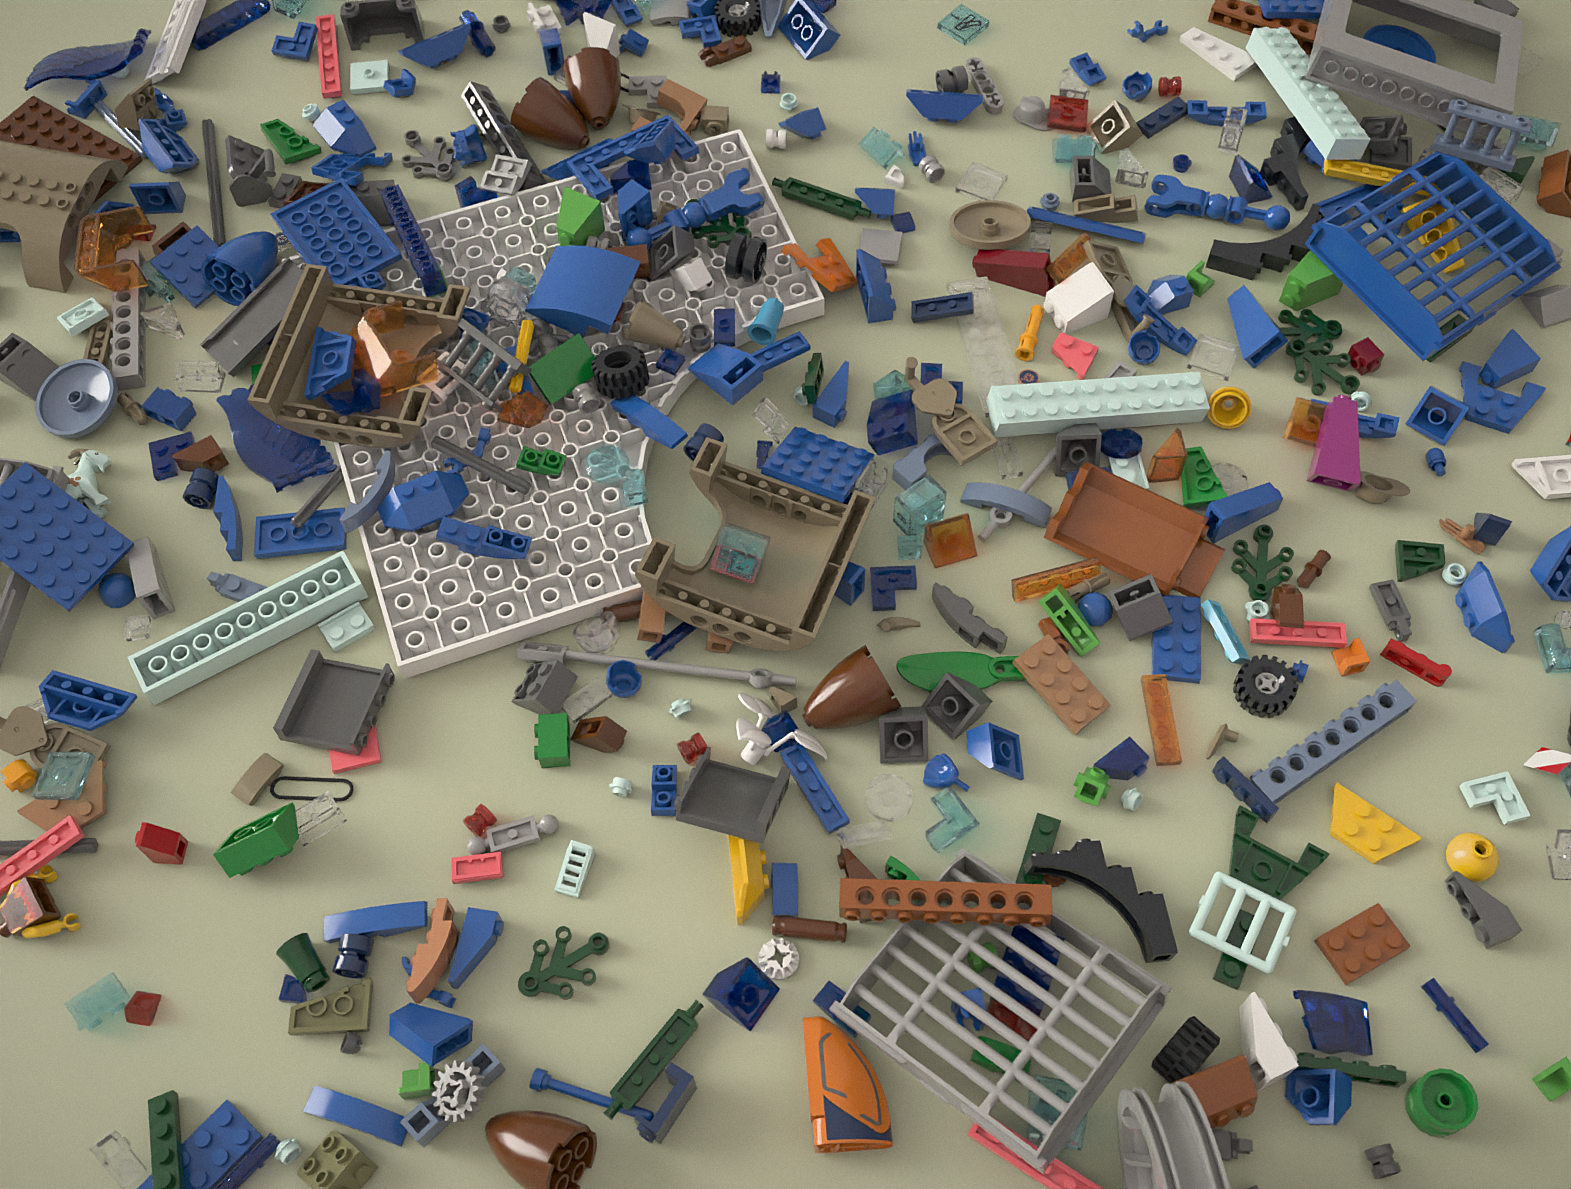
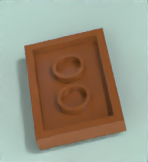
(1362, 943)

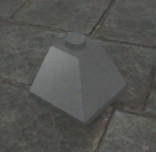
(669, 250)
(1076, 446)
(956, 704)
(904, 735)

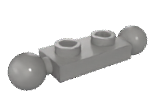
(513, 835)

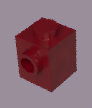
(1365, 356)

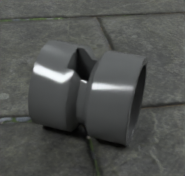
(952, 80)

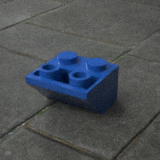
(634, 207)

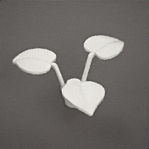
(759, 740)

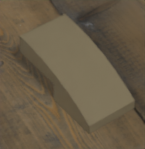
(256, 778)

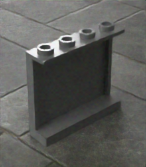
(334, 704)
(731, 799)

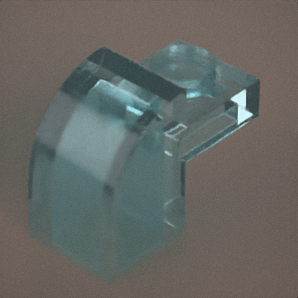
(156, 283)

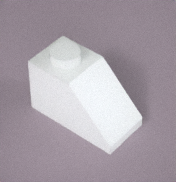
(692, 274)

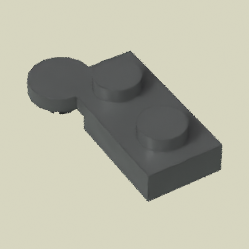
(283, 188)

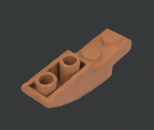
(434, 957)

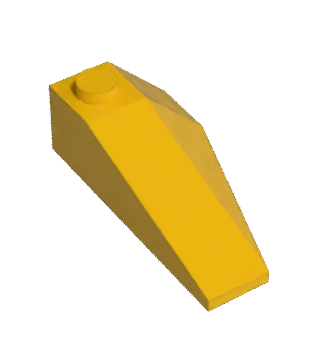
(1436, 233)

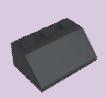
(370, 197)

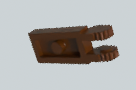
(725, 51)

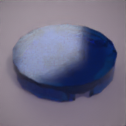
(1121, 444)

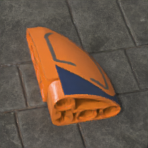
(844, 1092)

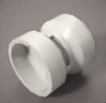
(776, 138)

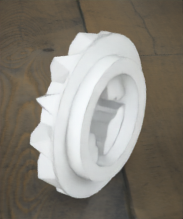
(772, 968)

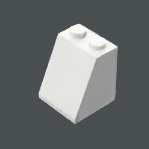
(1079, 300)

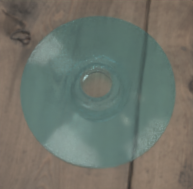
(610, 470)

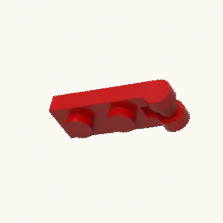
(1416, 663)

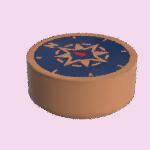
(1028, 376)

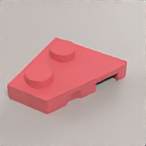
(1075, 353)

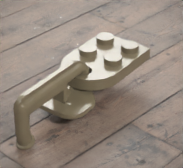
(1113, 268)
(951, 422)
(26, 732)

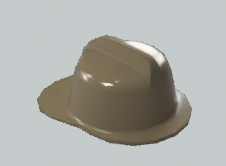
(635, 113)
(1379, 489)

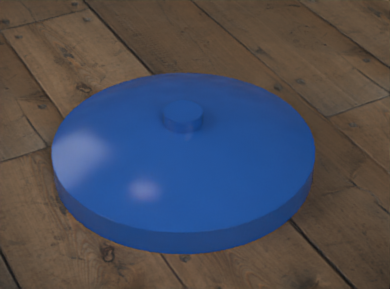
(1401, 40)

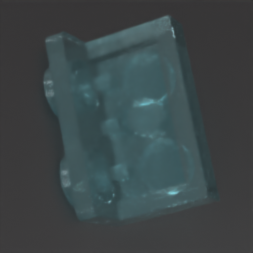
(879, 147)
(96, 1001)

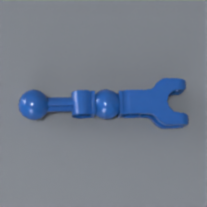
(1181, 199)
(710, 207)

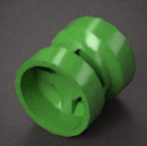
(978, 964)

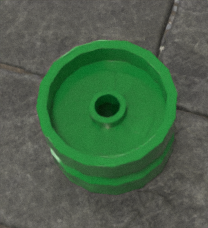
(1441, 1102)

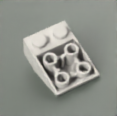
(1263, 1044)

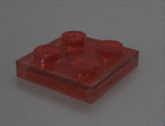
(1067, 113)

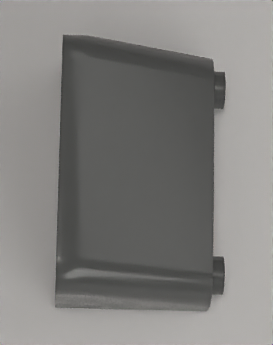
(380, 17)

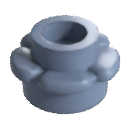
(1049, 201)

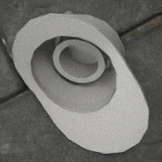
(1032, 112)

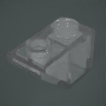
(1232, 130)

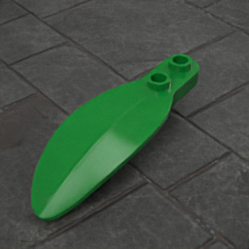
(977, 668)

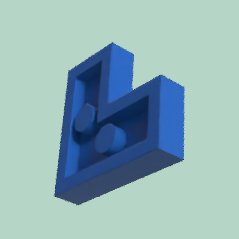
(701, 26)
(299, 46)

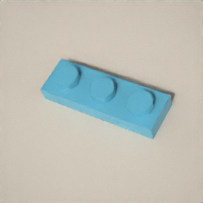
(1225, 632)

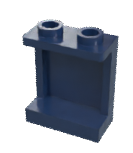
(671, 1108)

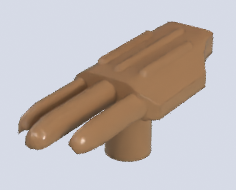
(1462, 535)

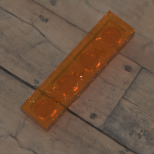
(1068, 259)
(1044, 581)
(1161, 720)

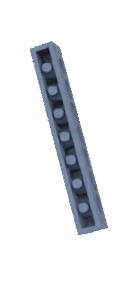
(1398, 703)

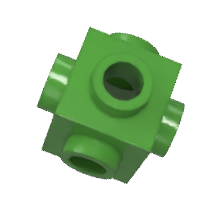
(1092, 785)

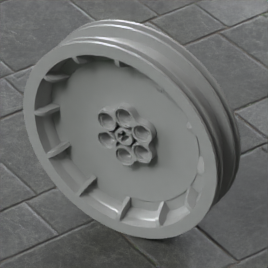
(1167, 1141)

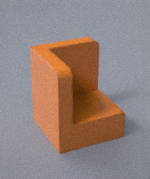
(1351, 658)

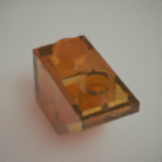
(523, 410)

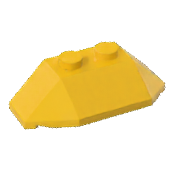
(747, 876)

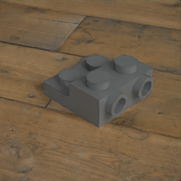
(1384, 132)

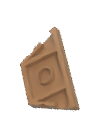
(85, 810)

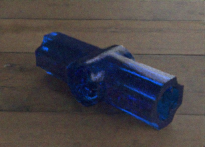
(477, 34)

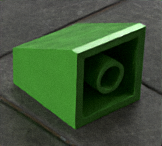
(578, 218)
(1309, 283)

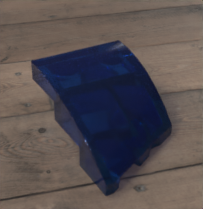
(1336, 1022)

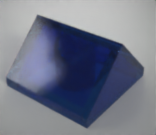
(1248, 181)

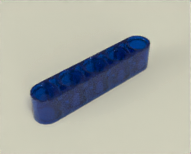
(228, 21)

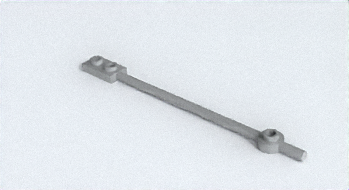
(1119, 370)
(759, 677)

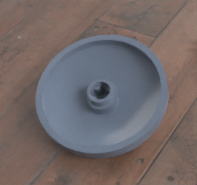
(76, 398)

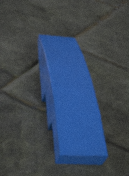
(650, 420)
(229, 518)
(377, 920)

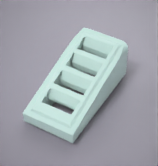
(581, 848)

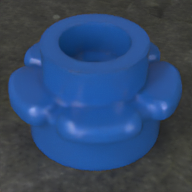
(1300, 670)

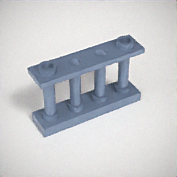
(1477, 153)

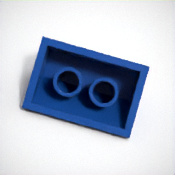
(808, 29)
(874, 288)

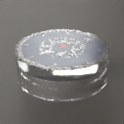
(283, 242)

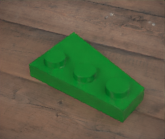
(287, 143)
(1199, 480)

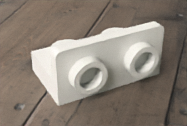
(543, 18)

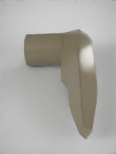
(897, 623)
(1223, 732)

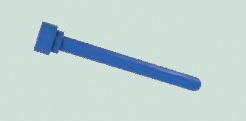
(543, 1081)

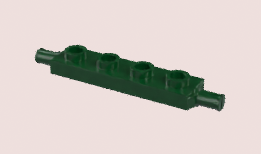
(821, 198)
(653, 1060)

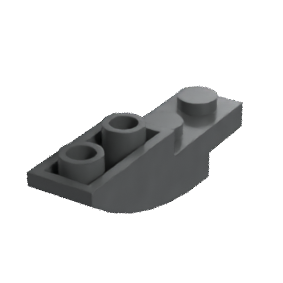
(971, 628)

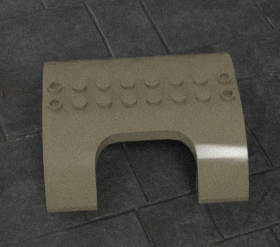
(44, 201)
(338, 307)
(799, 572)

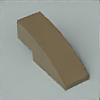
(1107, 208)

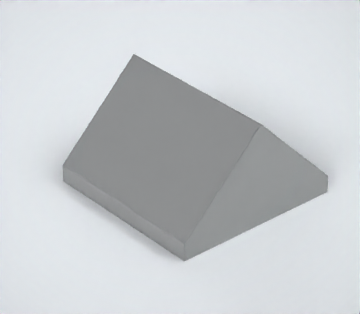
(1549, 305)

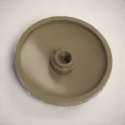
(990, 224)

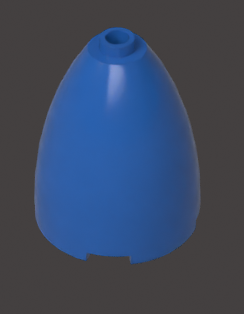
(241, 265)

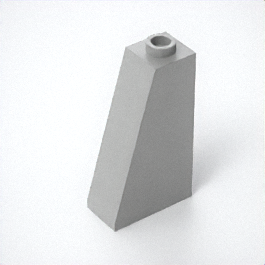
(149, 579)

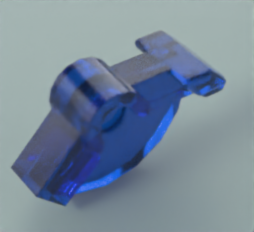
(762, 452)

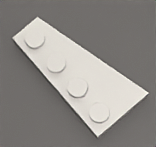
(1220, 54)

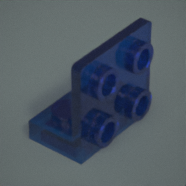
(362, 399)

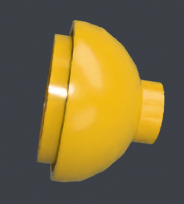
(1233, 415)
(1467, 861)

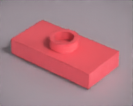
(477, 867)

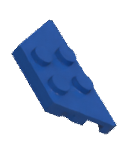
(329, 362)

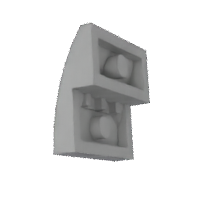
(669, 11)
(506, 175)
(881, 244)

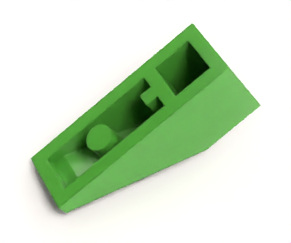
(1069, 619)

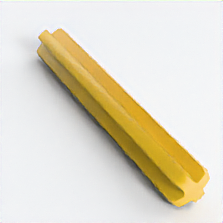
(522, 353)

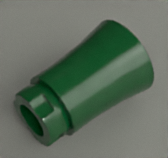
(304, 962)

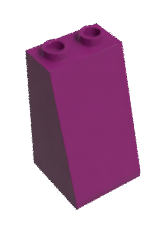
(1337, 447)

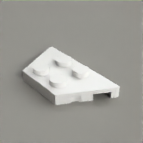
(1547, 475)

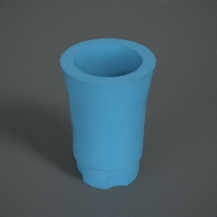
(765, 325)

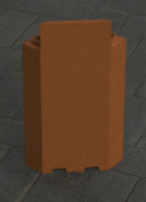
(1135, 532)

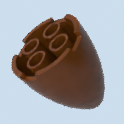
(593, 84)
(549, 117)
(850, 694)
(541, 1148)

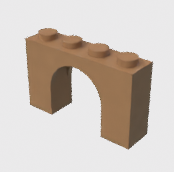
(682, 102)
(652, 625)

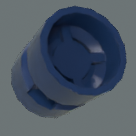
(694, 444)
(201, 488)
(353, 956)

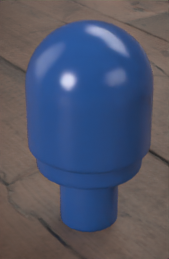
(1436, 461)

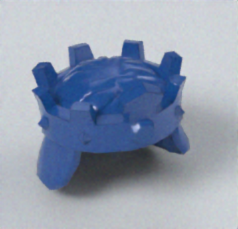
(468, 146)

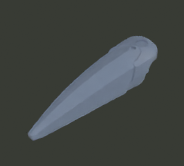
(771, 15)

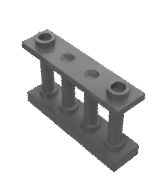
(499, 356)

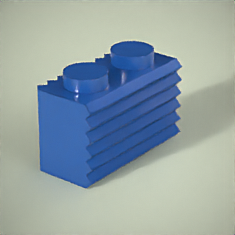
(169, 409)

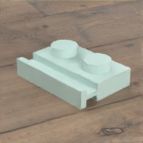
(1129, 469)
(346, 627)

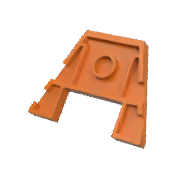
(828, 269)

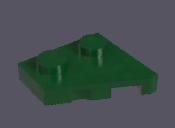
(1418, 558)

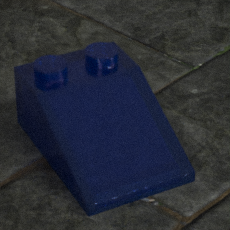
(892, 423)

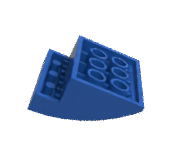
(582, 288)

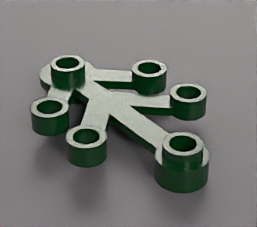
(720, 226)
(1327, 330)
(1320, 364)
(1261, 565)
(560, 966)

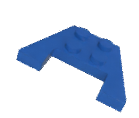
(348, 166)
(1494, 407)

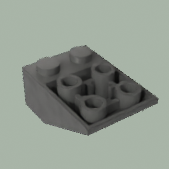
(24, 366)

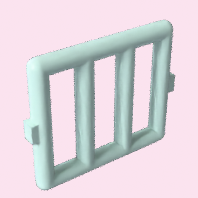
(1266, 901)

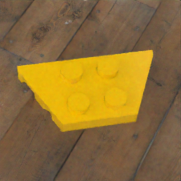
(1366, 827)

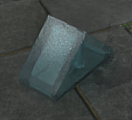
(890, 385)

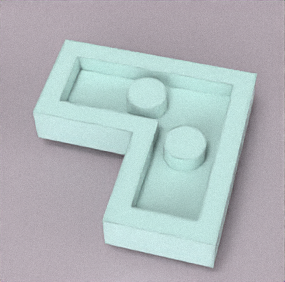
(1501, 792)

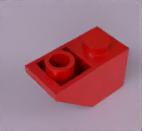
(161, 844)

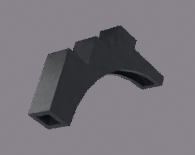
(1282, 166)
(1249, 258)
(1142, 912)

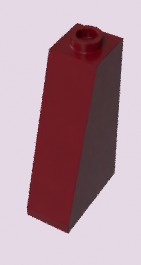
(1015, 269)

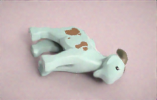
(83, 481)

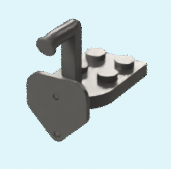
(249, 169)

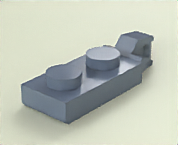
(233, 586)

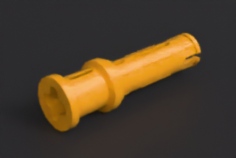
(1029, 339)

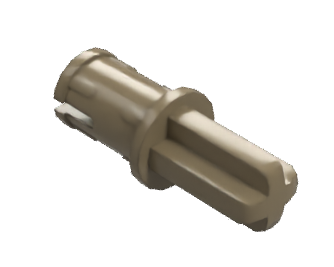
(132, 408)
(1088, 585)

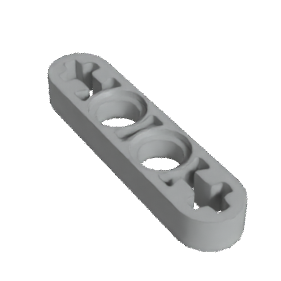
(981, 86)

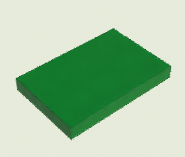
(563, 369)

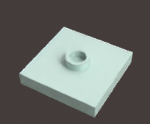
(368, 76)
(82, 316)

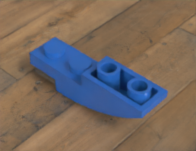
(484, 542)

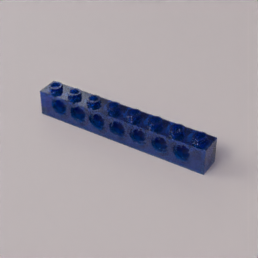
(413, 241)

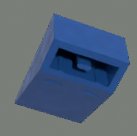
(728, 372)

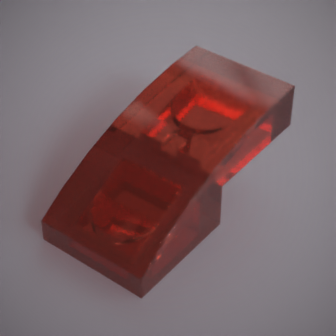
(1011, 1019)

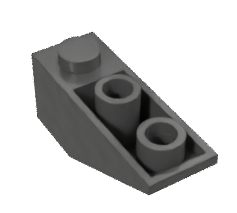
(1488, 916)

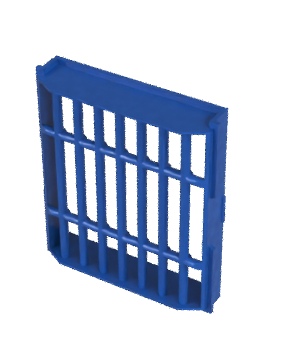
(1390, 298)

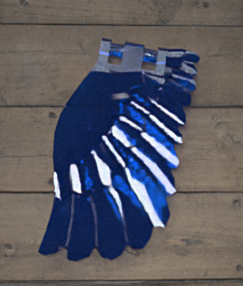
(88, 62)
(270, 448)

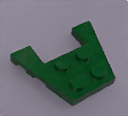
(1264, 867)

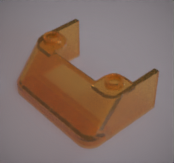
(98, 243)
(392, 369)

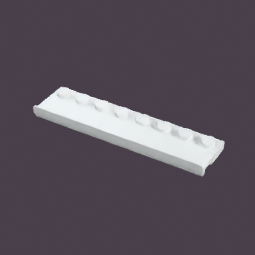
(175, 39)

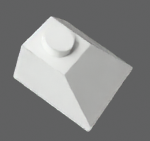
(601, 33)

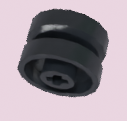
(746, 257)

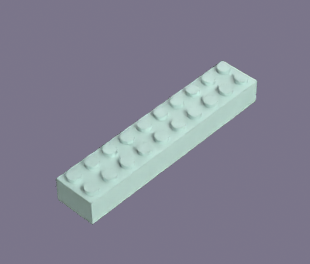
(1312, 103)
(1104, 401)
(247, 628)

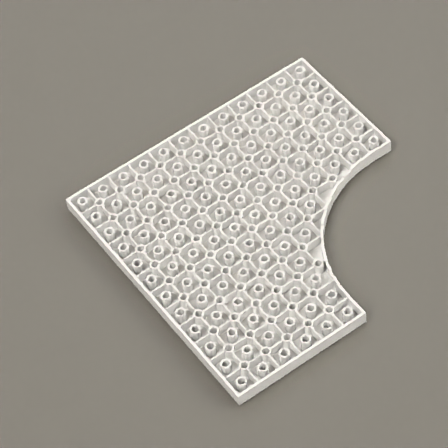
(583, 536)

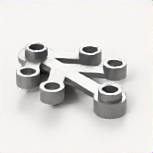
(442, 171)

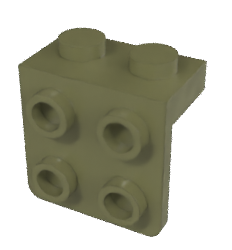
(336, 1165)

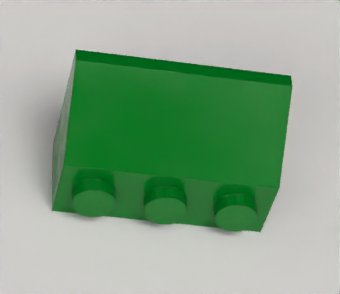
(259, 841)

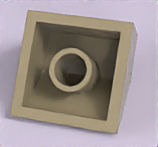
(1114, 128)

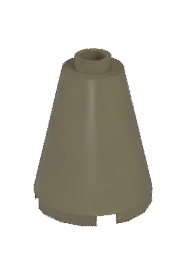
(653, 328)

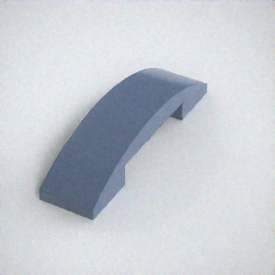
(1007, 499)
(356, 514)

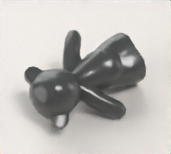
(542, 339)

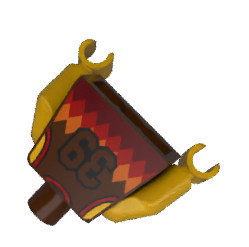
(31, 908)

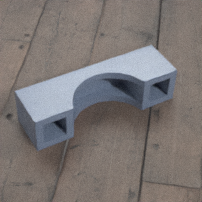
(912, 467)
(424, 1120)

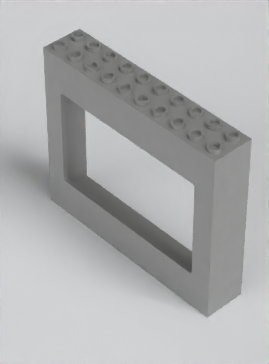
(1411, 82)

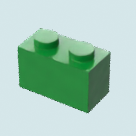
(553, 740)

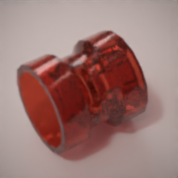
(1169, 86)
(692, 748)
(479, 820)

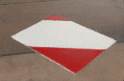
(1549, 760)

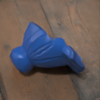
(476, 318)

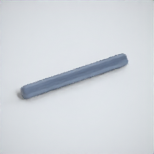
(126, 133)

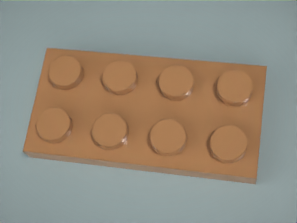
(1061, 684)

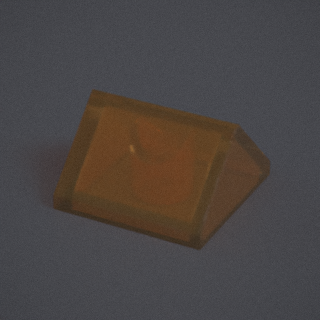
(1304, 422)
(1168, 460)
(950, 540)

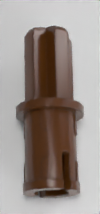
(1313, 569)

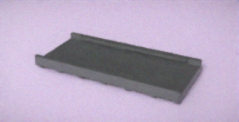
(254, 320)

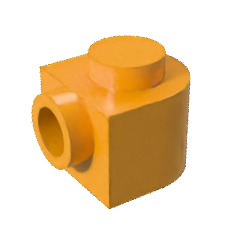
(19, 775)

